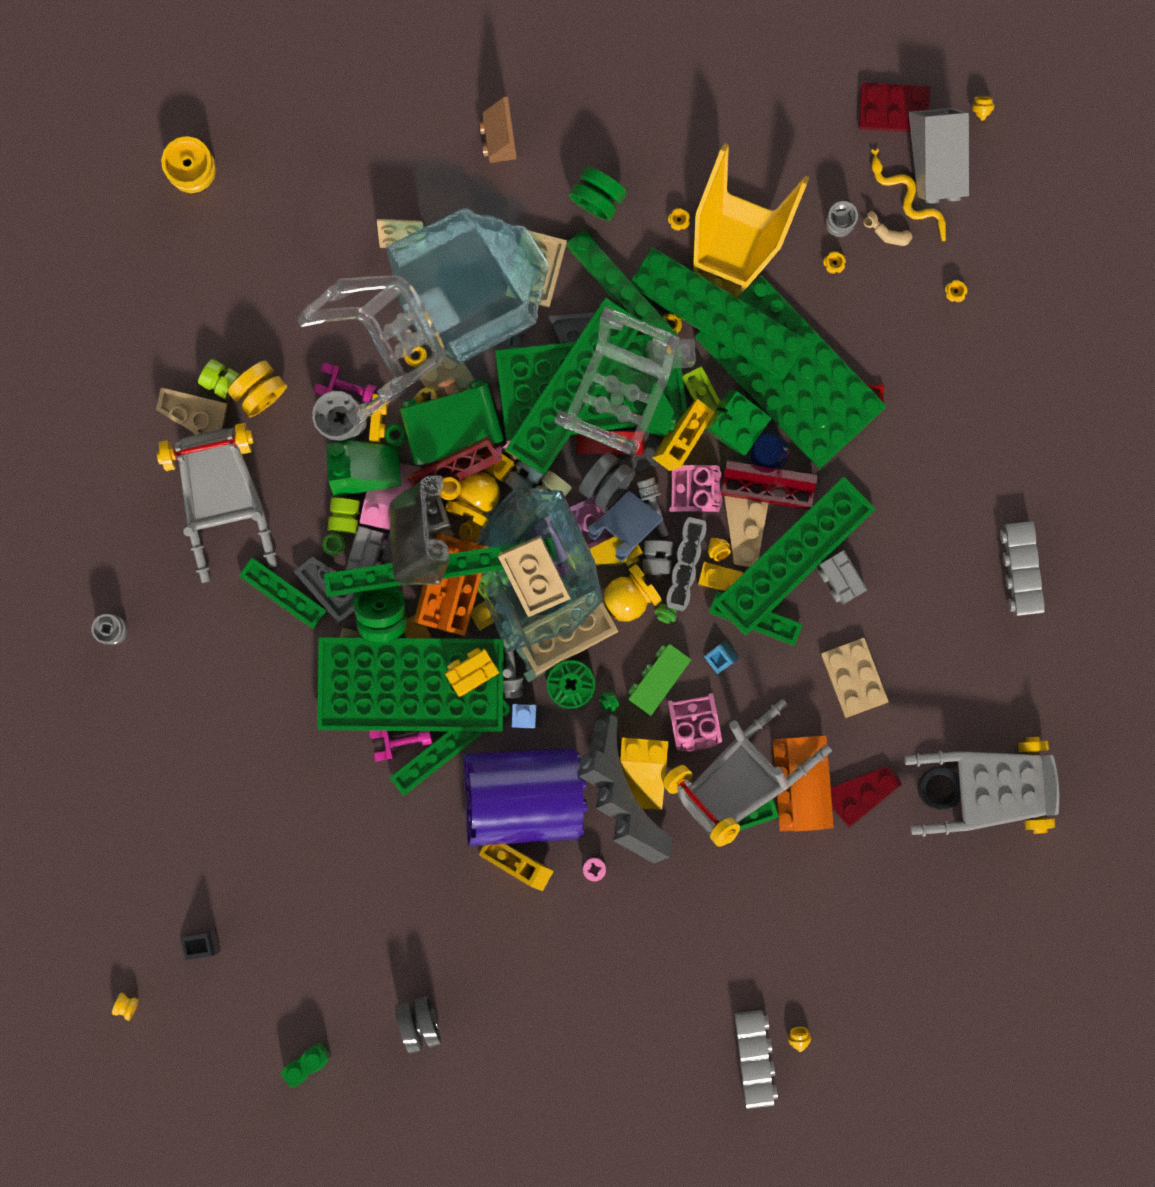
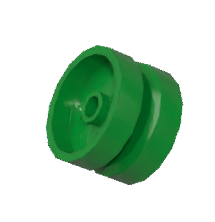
(597, 193)
(380, 614)

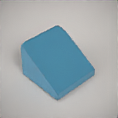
(721, 657)

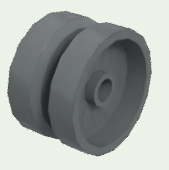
(606, 481)
(420, 1023)

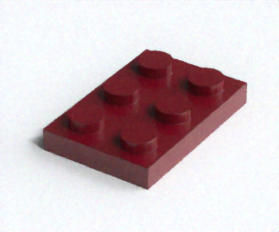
(888, 105)

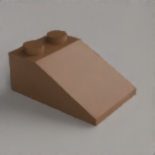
(498, 132)

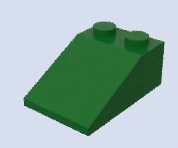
(362, 467)

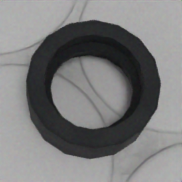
(923, 793)

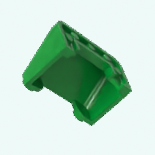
(450, 422)

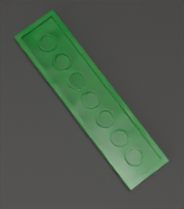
(718, 314)
(539, 437)
(794, 556)

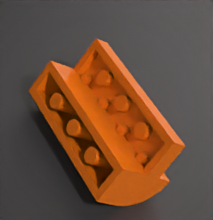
(451, 602)
(807, 801)

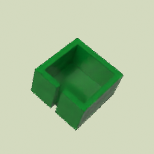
(739, 424)

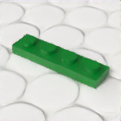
(282, 593)
(772, 625)

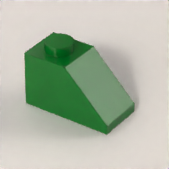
(662, 418)

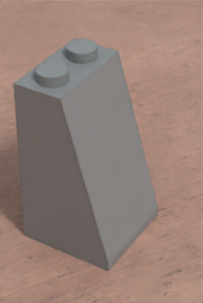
(940, 153)

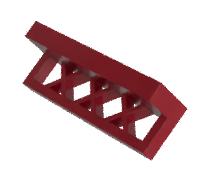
(464, 467)
(770, 478)

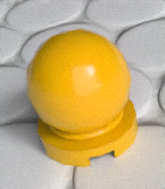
(477, 497)
(628, 596)

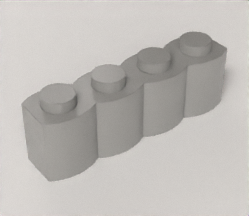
(687, 557)
(1023, 569)
(754, 1059)

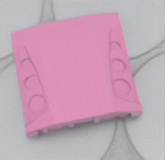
(696, 488)
(695, 723)

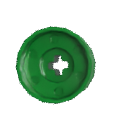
(584, 687)

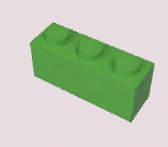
(658, 678)

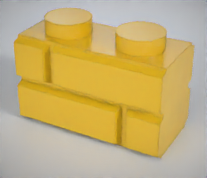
(471, 672)

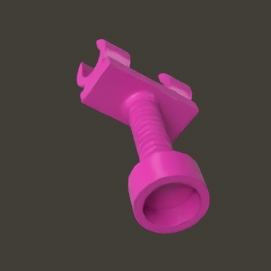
(366, 392)
(422, 736)

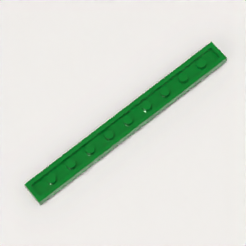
(382, 576)

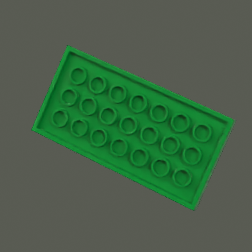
(528, 370)
(821, 397)
(405, 686)

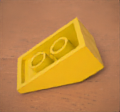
(645, 769)

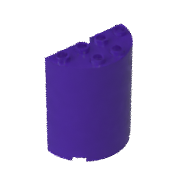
(523, 796)

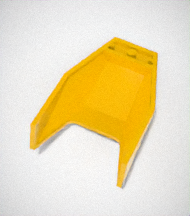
(735, 235)

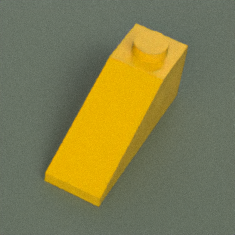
(687, 431)
(605, 553)
(517, 864)

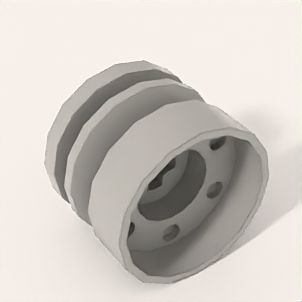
(327, 417)

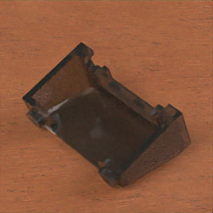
(414, 555)

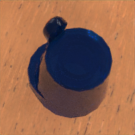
(769, 451)

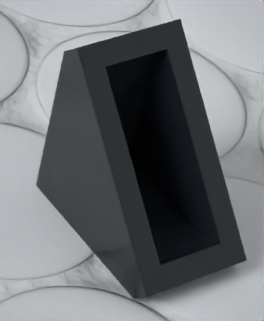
(200, 945)

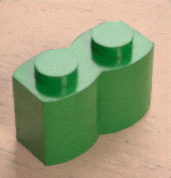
(301, 1067)

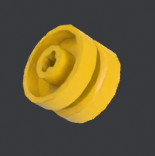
(181, 153)
(257, 388)

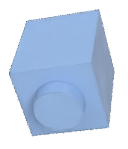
(524, 716)

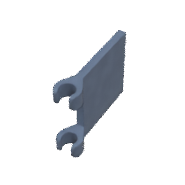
(628, 521)

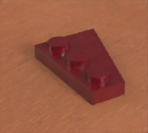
(859, 795)

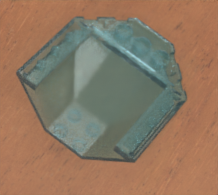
(473, 279)
(517, 520)

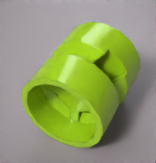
(217, 378)
(343, 515)

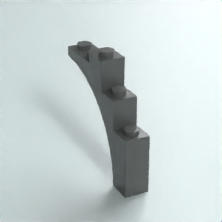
(603, 769)

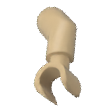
(888, 236)

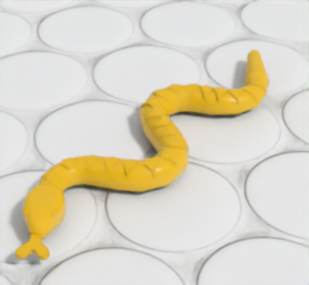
(907, 203)

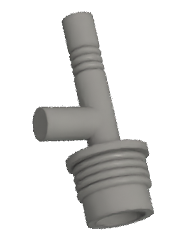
(648, 491)
(511, 683)

